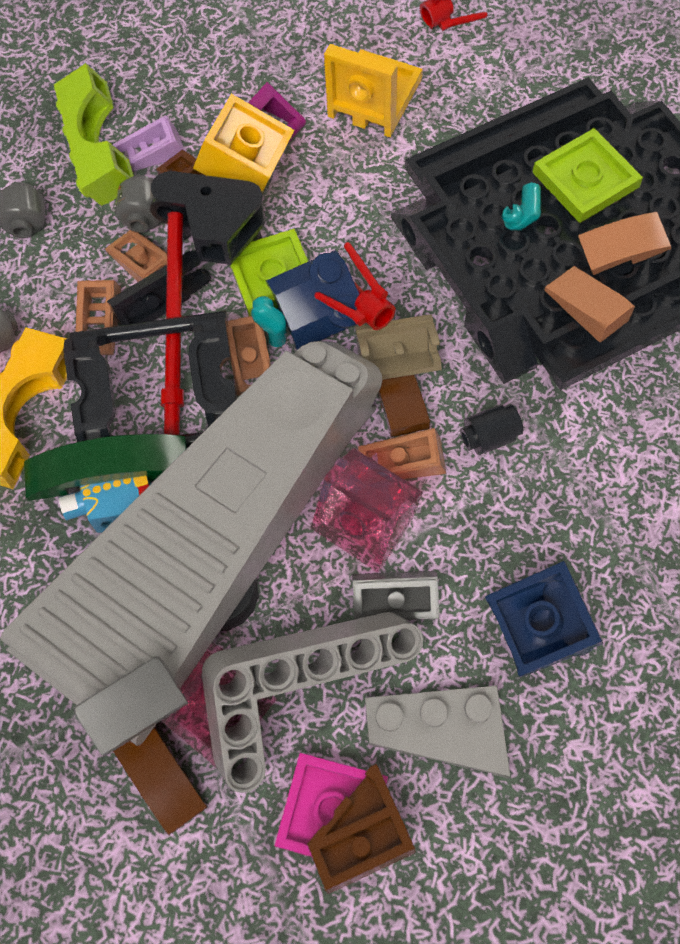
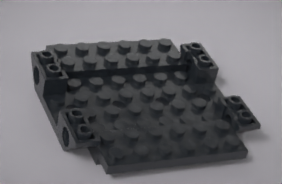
(505, 301)

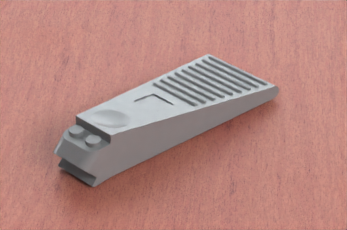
(200, 532)

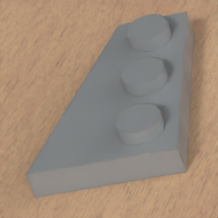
(444, 726)

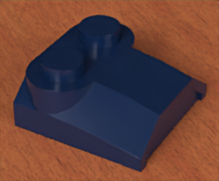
(304, 314)
(544, 619)

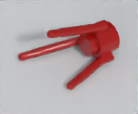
(438, 13)
(370, 304)

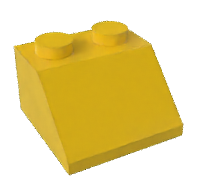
(243, 144)

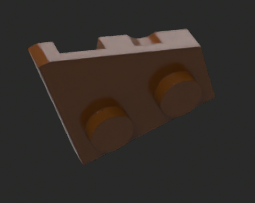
(361, 835)

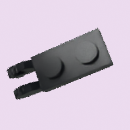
(147, 298)

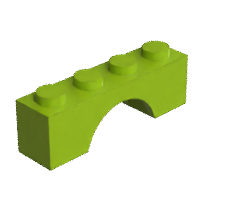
(84, 105)

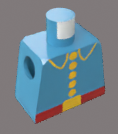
(103, 500)

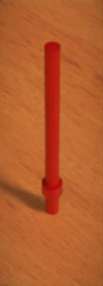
(172, 396)

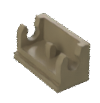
(401, 347)

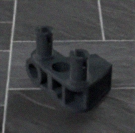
(216, 211)

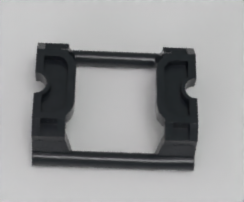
(91, 371)

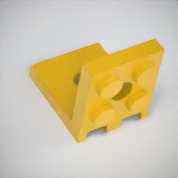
(368, 87)

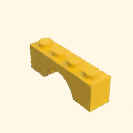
(34, 367)

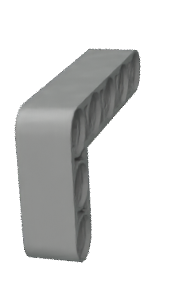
(291, 674)

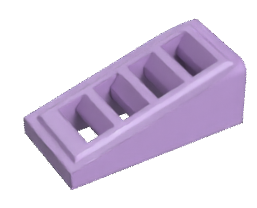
(165, 145)

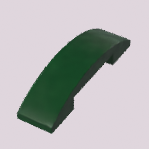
(100, 461)

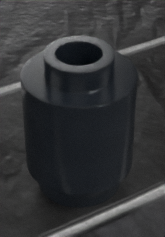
(491, 429)

